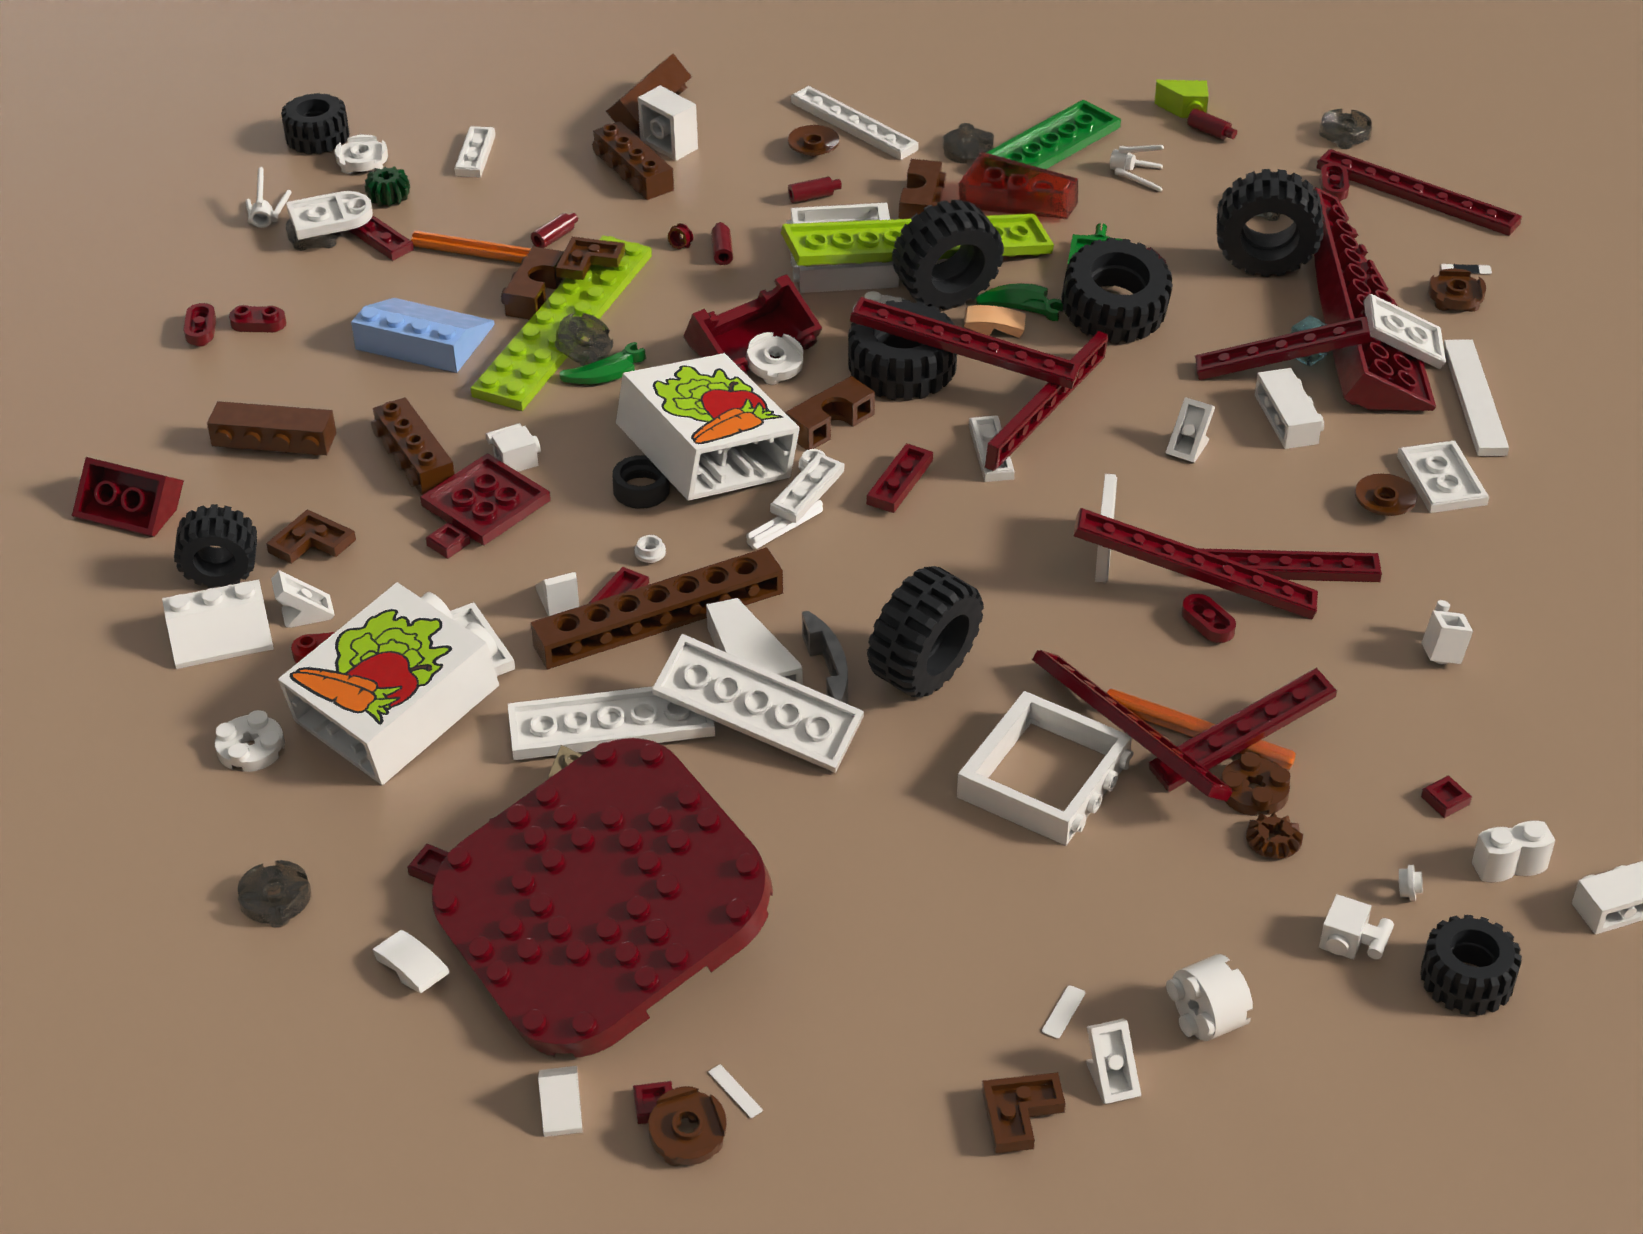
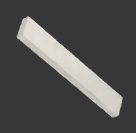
(854, 122)
(1475, 398)

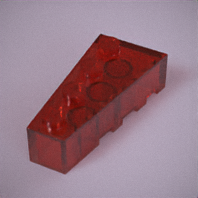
(1018, 188)

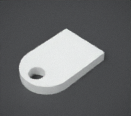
(329, 213)

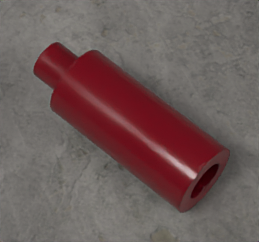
(1211, 124)
(813, 189)
(554, 230)
(722, 244)

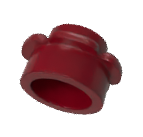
(675, 238)

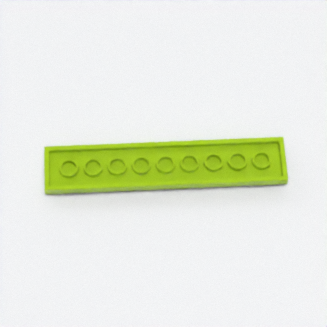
(875, 239)
(532, 354)

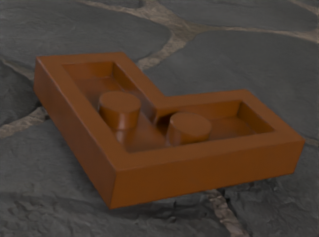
(583, 252)
(307, 532)
(1013, 1102)

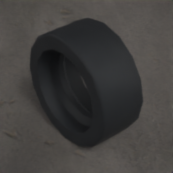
(639, 496)

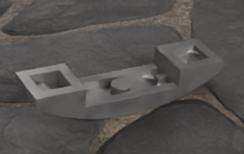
(819, 641)

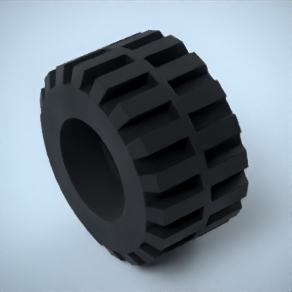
(315, 123)
(215, 528)
(1464, 985)

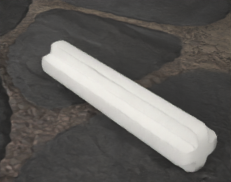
(778, 526)

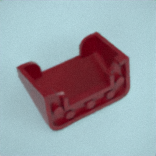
(773, 311)

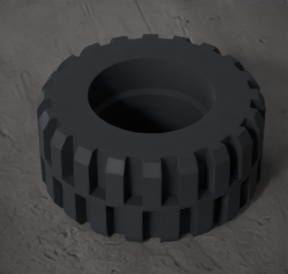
(1264, 194)
(934, 234)
(1122, 266)
(899, 365)
(925, 631)

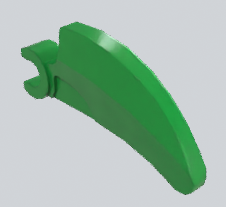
(1022, 297)
(605, 369)

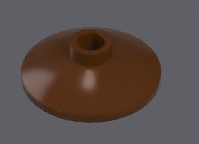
(813, 140)
(1386, 494)

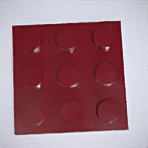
(485, 499)

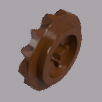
(1280, 845)

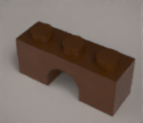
(923, 188)
(527, 287)
(844, 401)

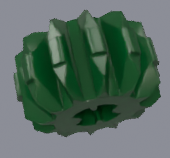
(387, 186)

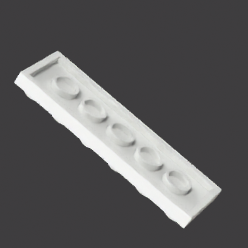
(758, 703)
(595, 718)

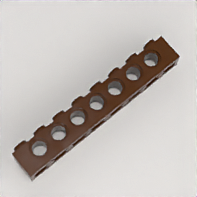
(654, 608)

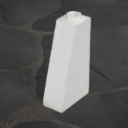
(744, 636)

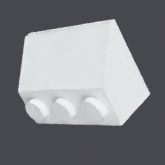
(217, 624)

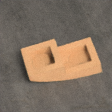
(987, 318)

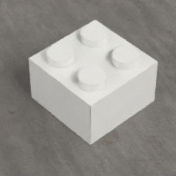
(668, 123)

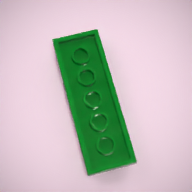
(1059, 136)

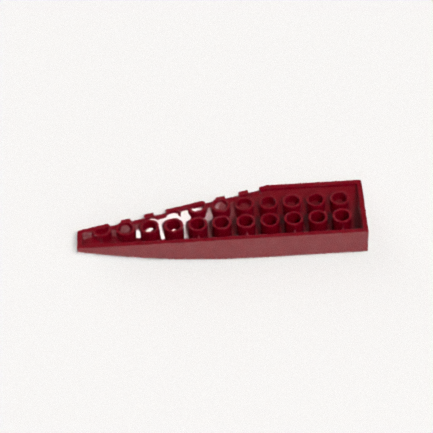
(1371, 371)

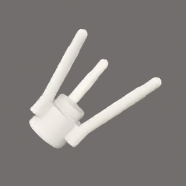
(1123, 160)
(261, 212)

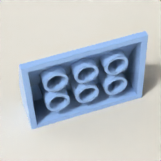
(419, 333)

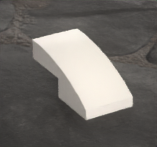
(411, 960)

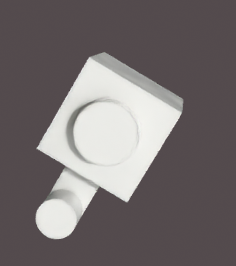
(515, 447)
(1446, 635)
(1349, 927)

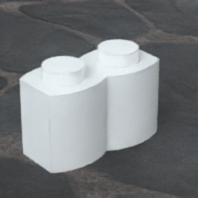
(1513, 851)

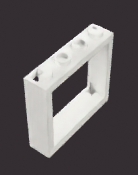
(843, 276)
(1024, 810)

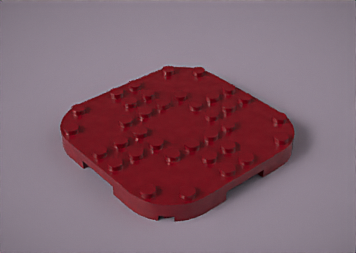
(601, 896)

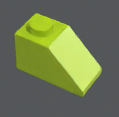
(1181, 96)

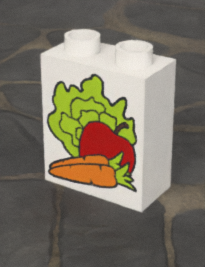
(706, 426)
(391, 681)

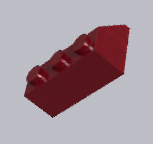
(126, 497)

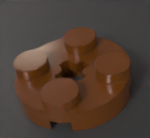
(1457, 290)
(1260, 771)
(683, 1147)

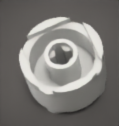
(1210, 998)

